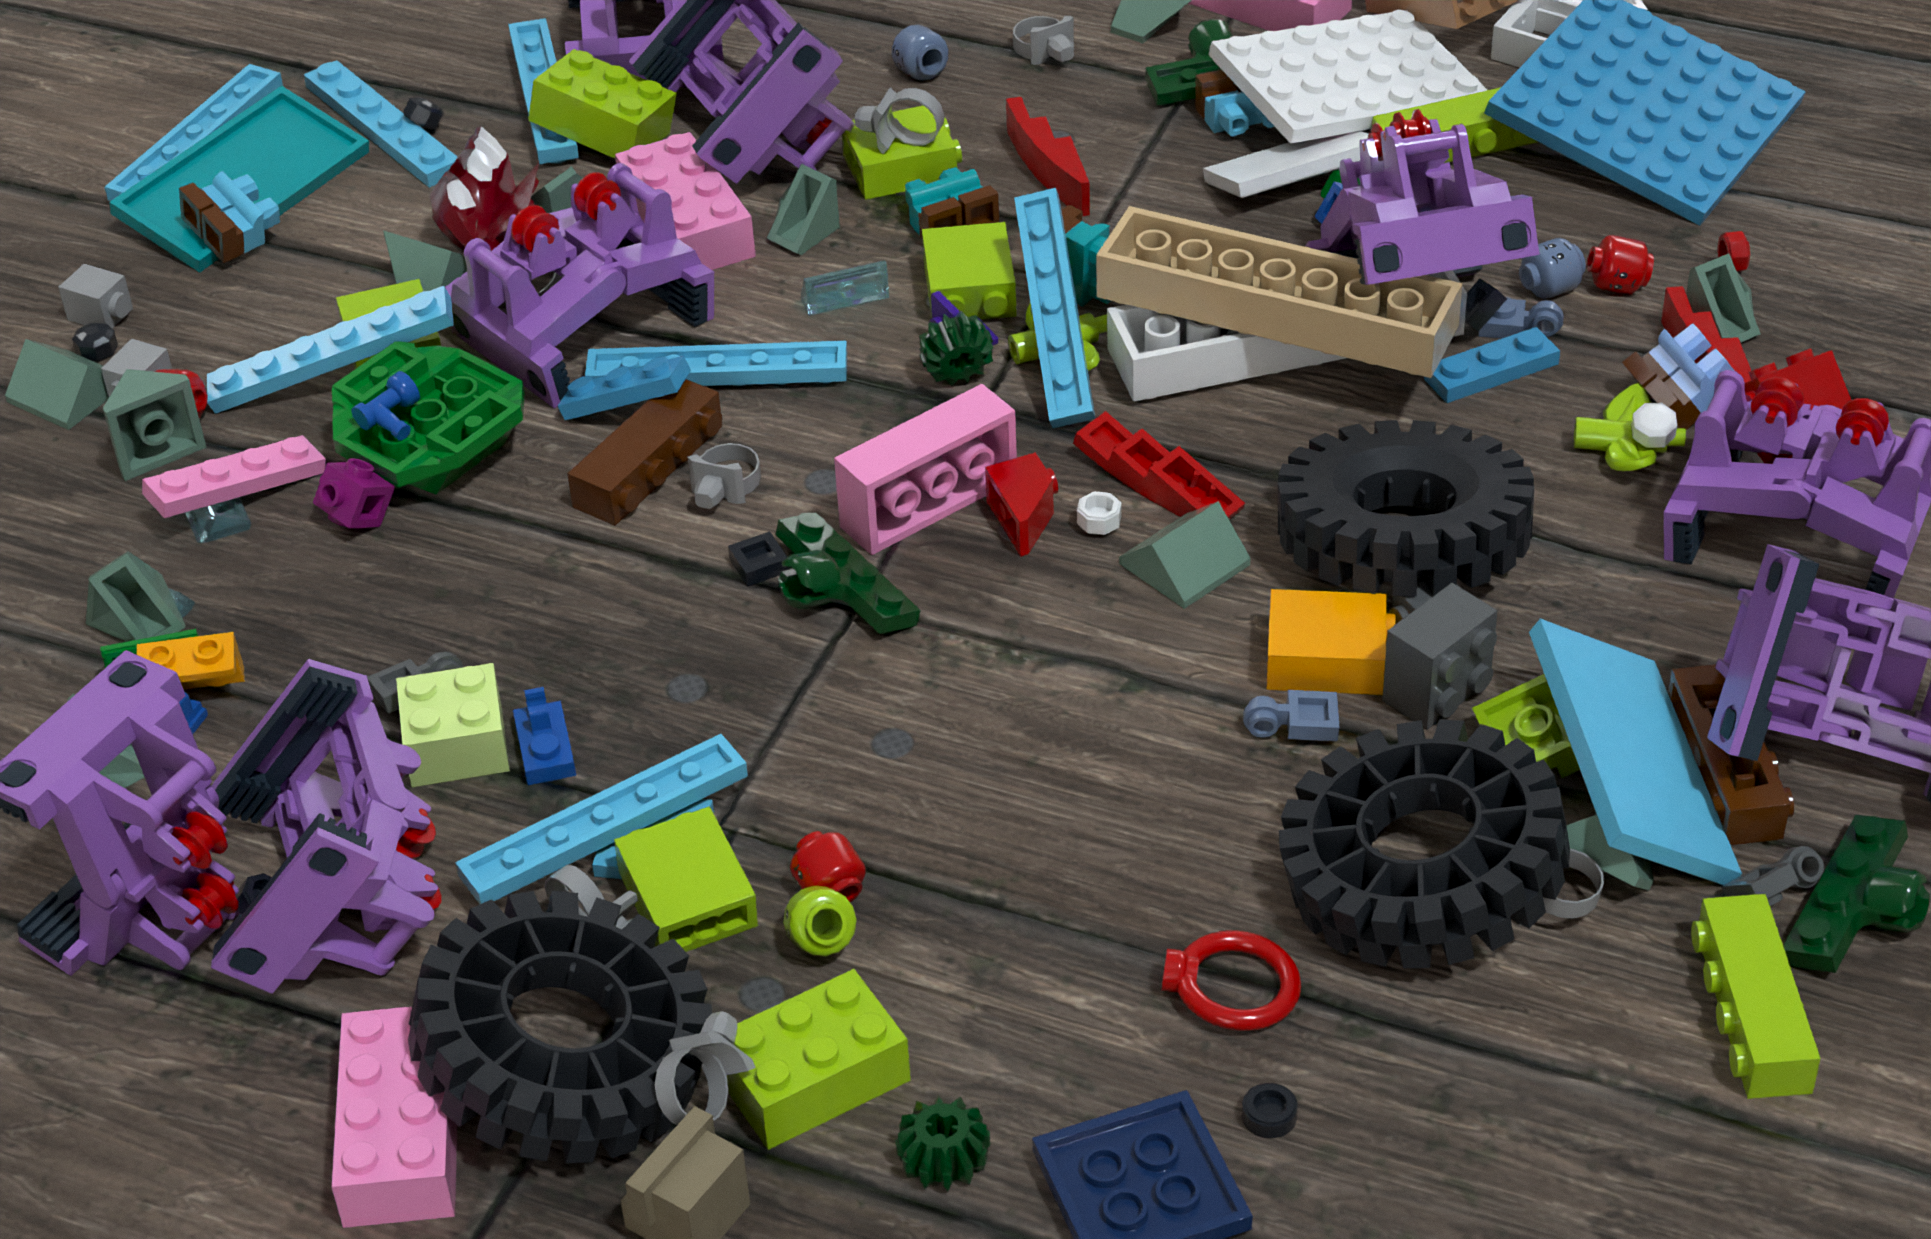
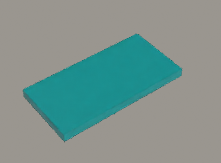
(276, 141)

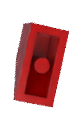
(1021, 498)

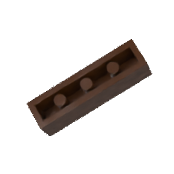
(644, 452)

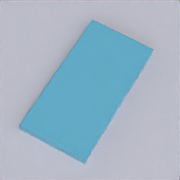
(1633, 754)

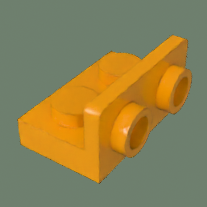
(199, 659)

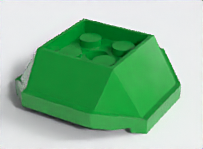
(455, 425)

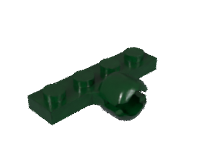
(1177, 79)
(832, 569)
(1858, 892)

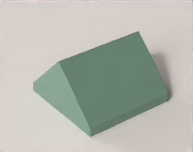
(56, 384)
(152, 421)
(1189, 555)

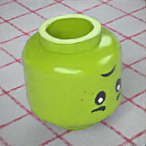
(819, 920)

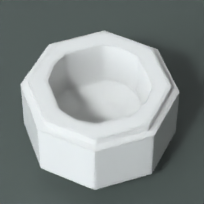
(1654, 425)
(1099, 513)

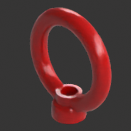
(1182, 971)

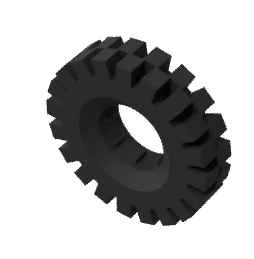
(1473, 485)
(1475, 888)
(547, 1091)

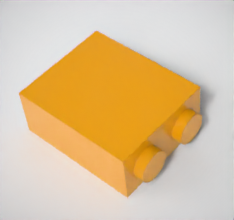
(1327, 641)

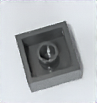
(1439, 656)

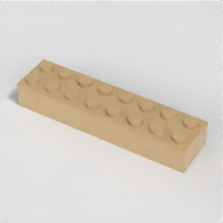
(1277, 291)

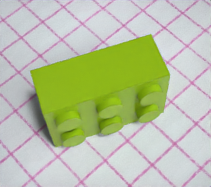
(600, 104)
(817, 1058)

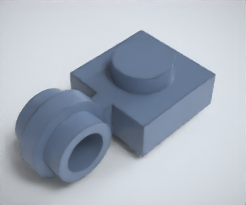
(1513, 319)
(1306, 714)

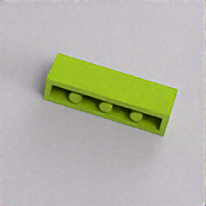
(1483, 131)
(1756, 997)

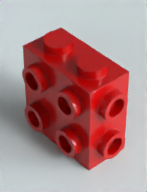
(1816, 377)

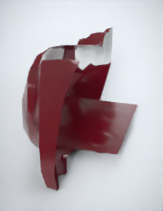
(480, 190)

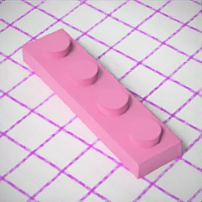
(233, 476)

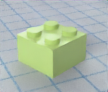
(453, 724)

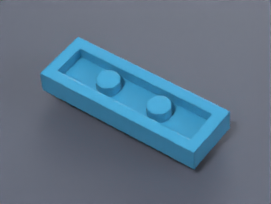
(1493, 364)
(624, 387)

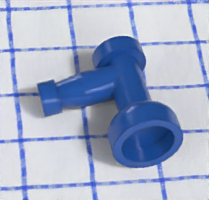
(400, 391)

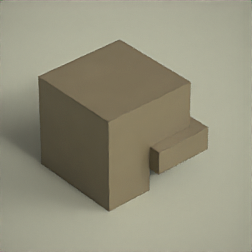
(688, 1185)

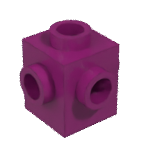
(353, 494)

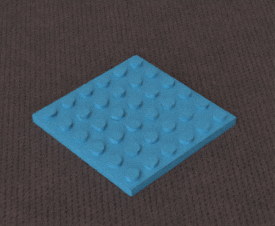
(1646, 105)

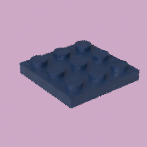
(1143, 1175)

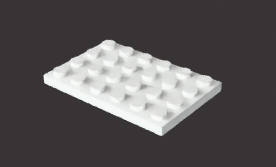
(1342, 72)

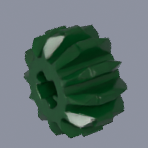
(956, 348)
(943, 1142)

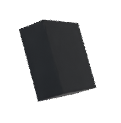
(1482, 304)
(757, 558)

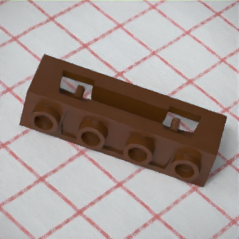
(1757, 803)

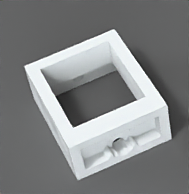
(1513, 31)

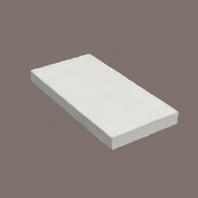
(1283, 164)

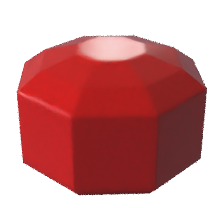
(1737, 246)

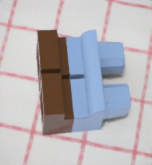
(1675, 378)

